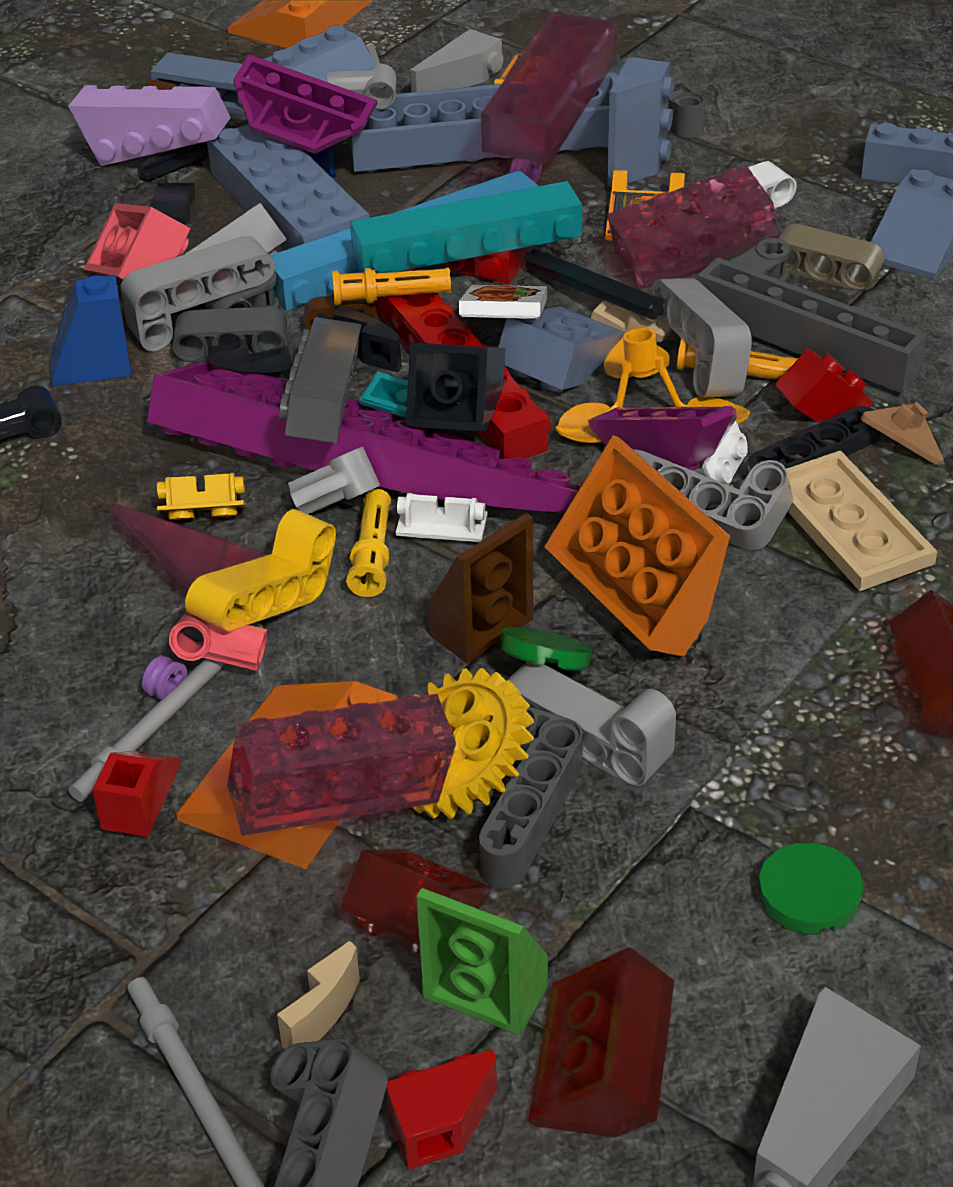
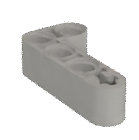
(187, 281)
(712, 330)
(735, 504)
(617, 739)

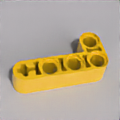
(269, 584)

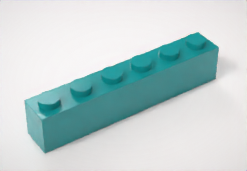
(467, 228)

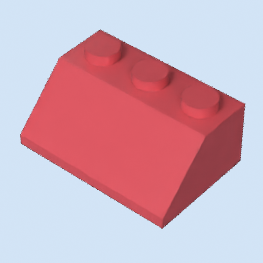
(136, 239)

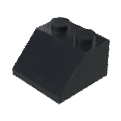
(453, 386)

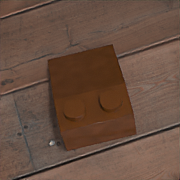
(485, 592)

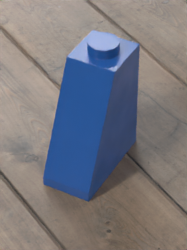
(91, 335)

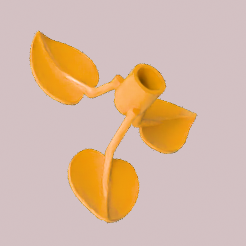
(637, 357)

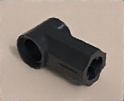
(29, 413)

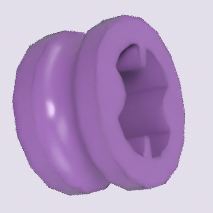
(528, 168)
(162, 676)

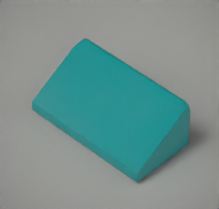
(386, 394)

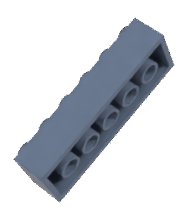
(286, 183)

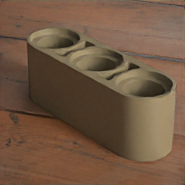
(832, 257)

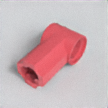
(237, 647)

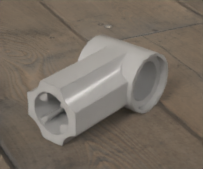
(364, 81)
(342, 478)

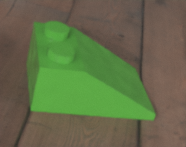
(479, 962)

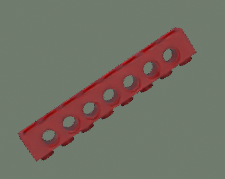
(517, 423)

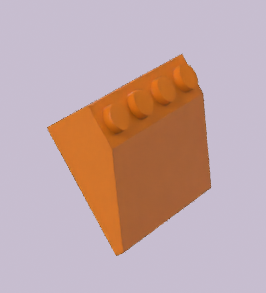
(290, 21)
(642, 549)
(211, 804)

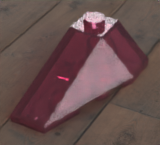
(182, 549)

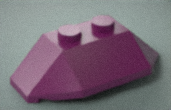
(298, 106)
(670, 433)

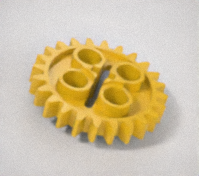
(488, 729)

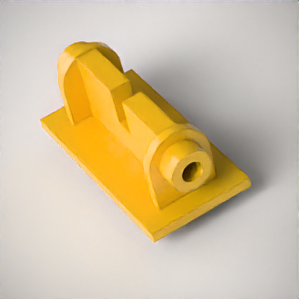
(183, 498)

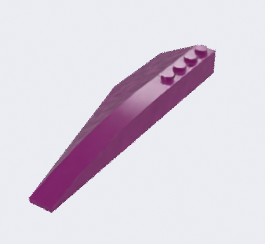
(244, 414)

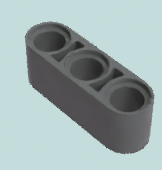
(211, 327)

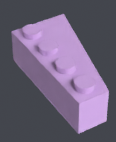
(146, 121)

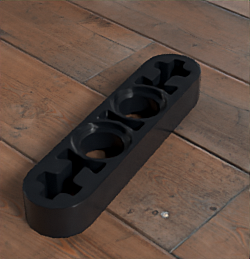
(844, 427)

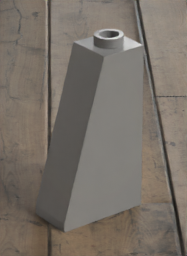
(834, 1094)

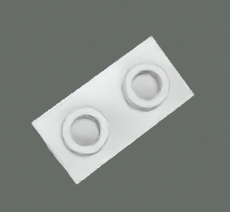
(726, 458)
(459, 520)

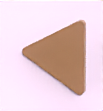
(908, 427)

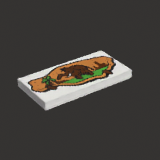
(503, 301)

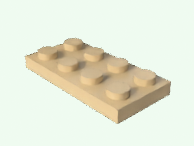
(855, 522)

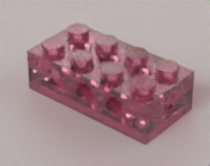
(707, 218)
(344, 777)

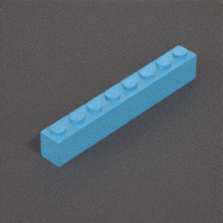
(307, 268)

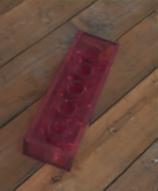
(549, 88)

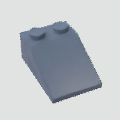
(918, 225)
(557, 347)

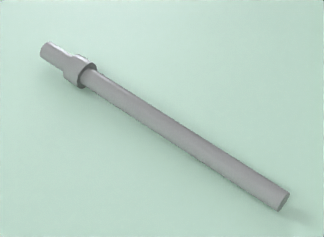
(149, 723)
(162, 1029)

